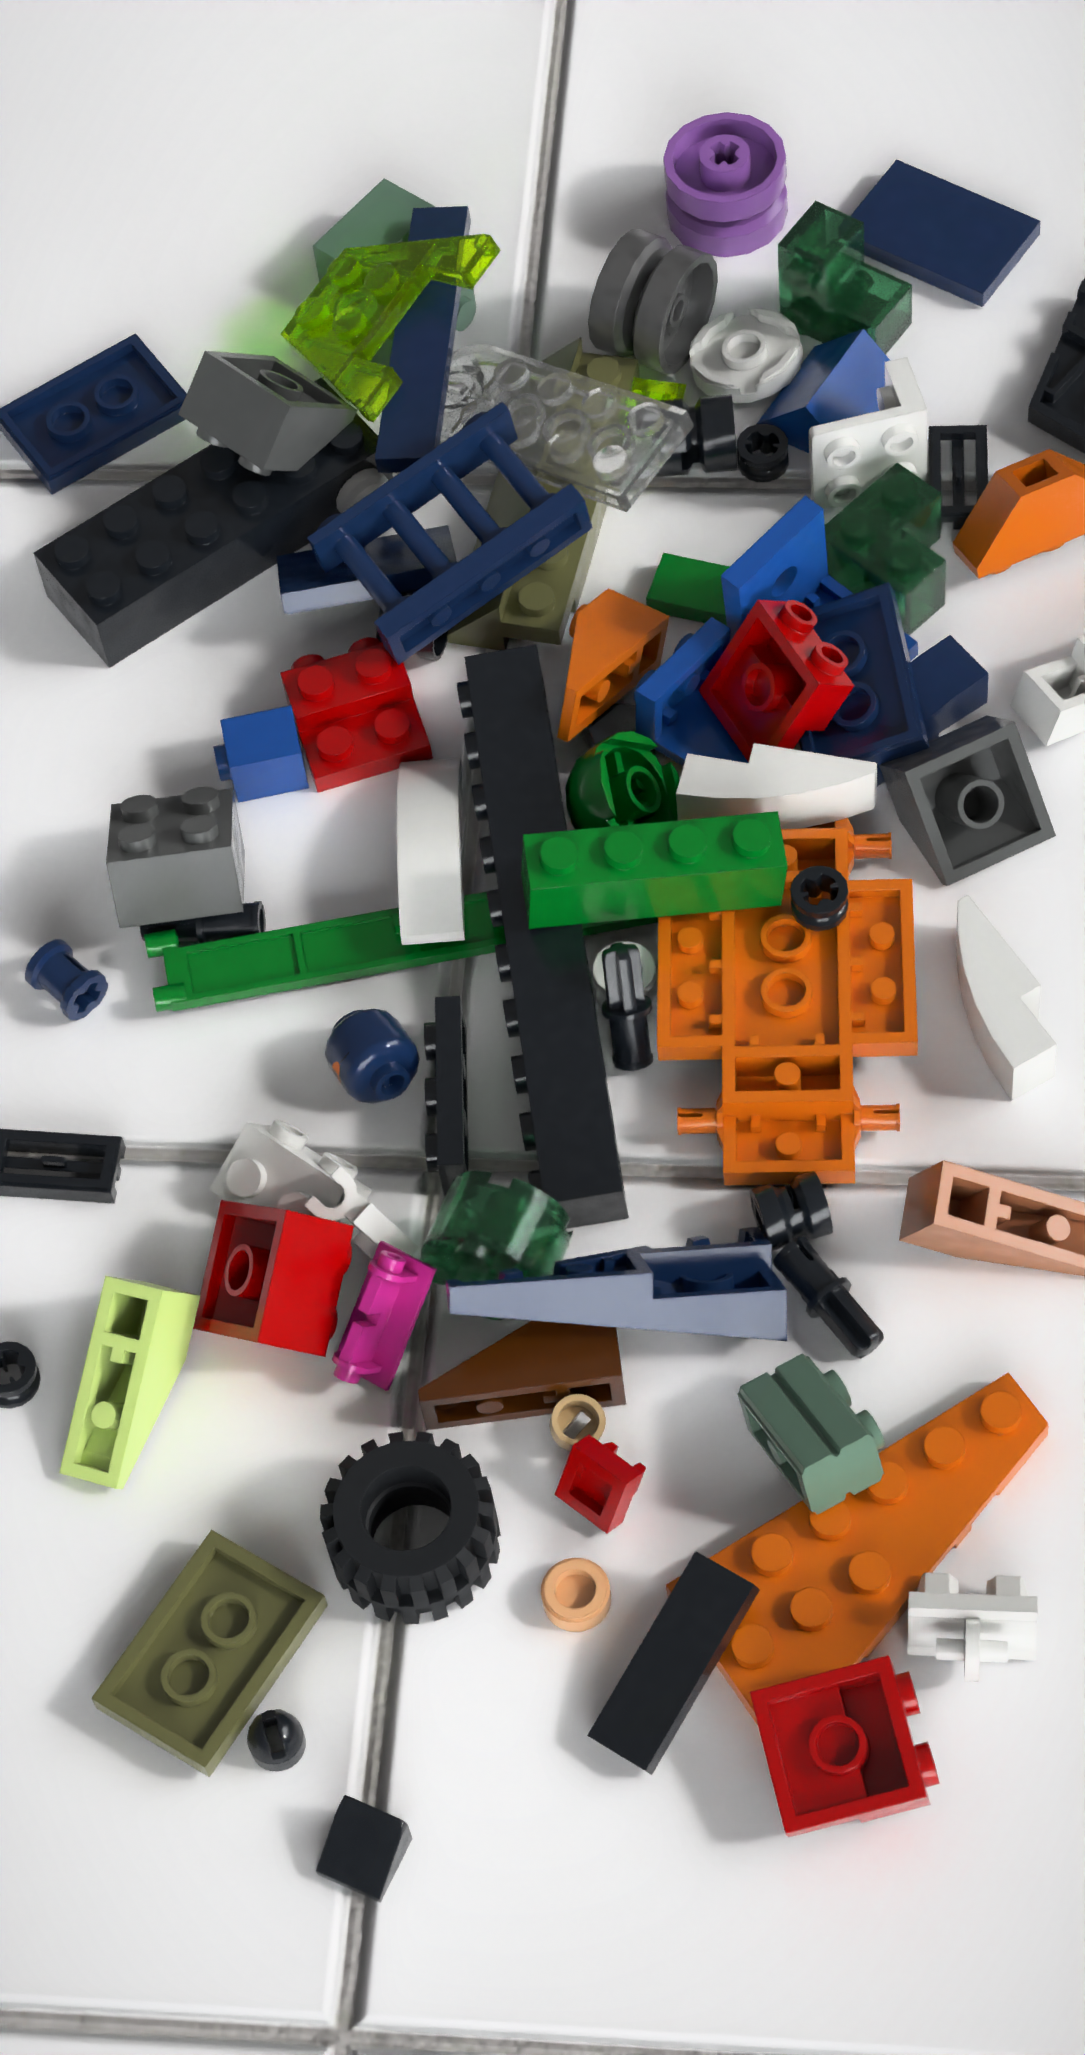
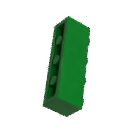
(653, 869)

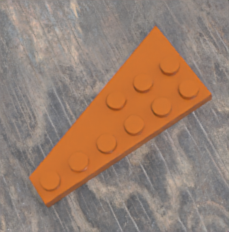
(846, 1574)

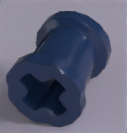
(66, 979)

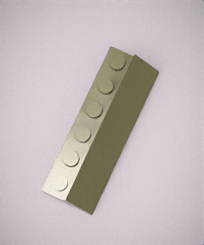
(542, 600)

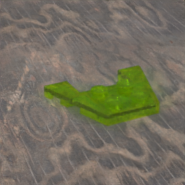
(365, 300)

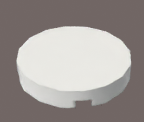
(746, 355)

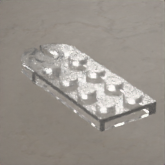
(567, 423)

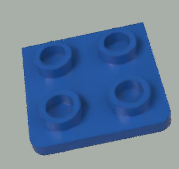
(673, 709)

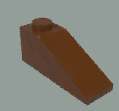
(527, 1376)

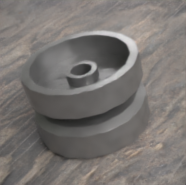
(652, 300)

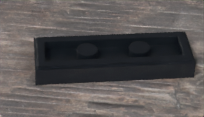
(673, 1662)

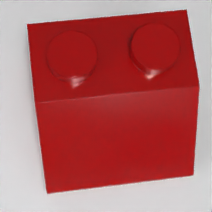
(274, 1277)

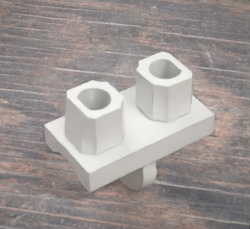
(972, 1625)

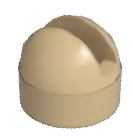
(566, 1413)

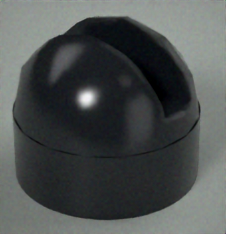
(290, 1733)

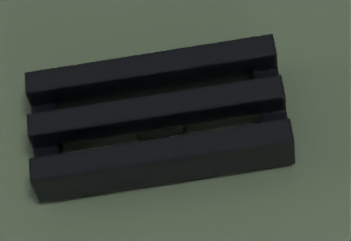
(959, 511)
(54, 1175)

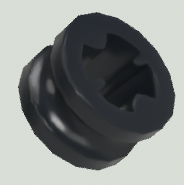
(766, 439)
(827, 912)
(24, 1389)

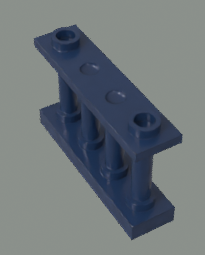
(456, 586)

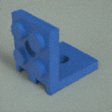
(786, 566)

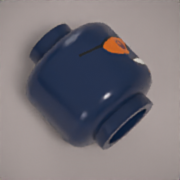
(372, 1055)

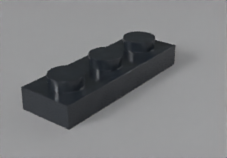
(448, 1091)

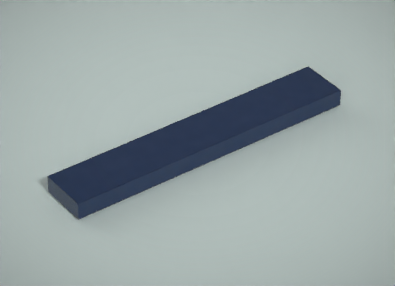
(422, 354)

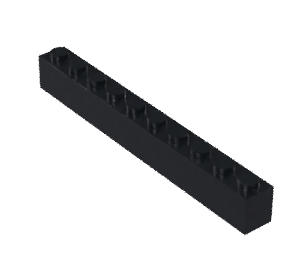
(549, 965)

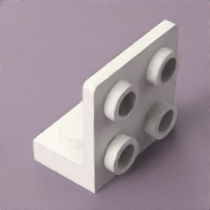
(860, 449)

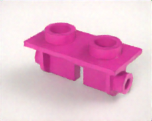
(383, 1317)

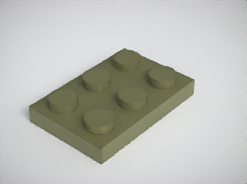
(210, 1652)

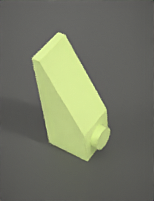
(126, 1377)

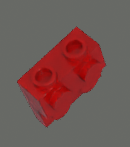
(776, 678)
(354, 714)
(844, 1746)

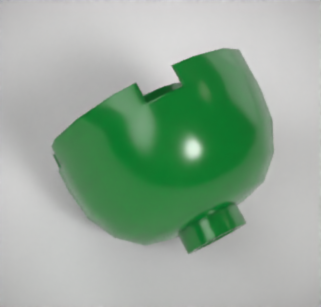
(621, 784)

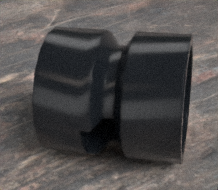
(709, 442)

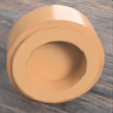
(576, 1594)

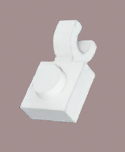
(364, 1216)

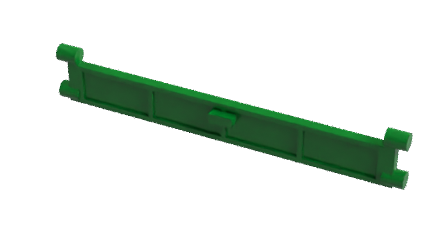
(316, 955)

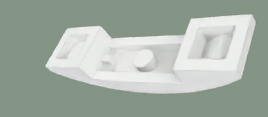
(430, 851)

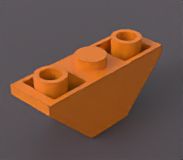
(1024, 513)

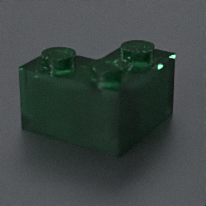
(830, 287)
(888, 539)

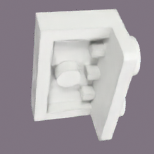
(278, 1171)

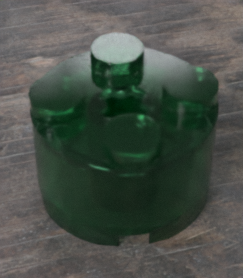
(495, 1230)

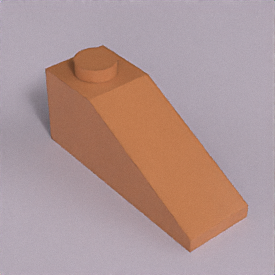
(993, 1220)

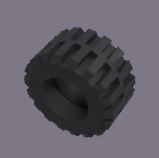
(402, 1477)

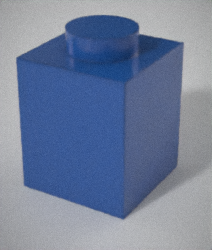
(261, 754)

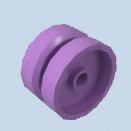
(726, 184)

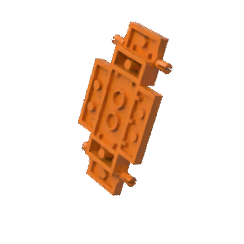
(792, 1014)

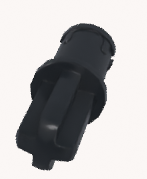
(215, 927)
(626, 1007)
(828, 1297)

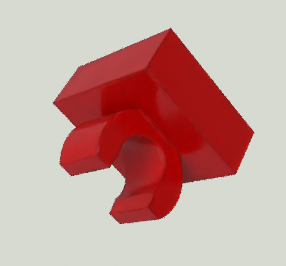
(599, 1483)

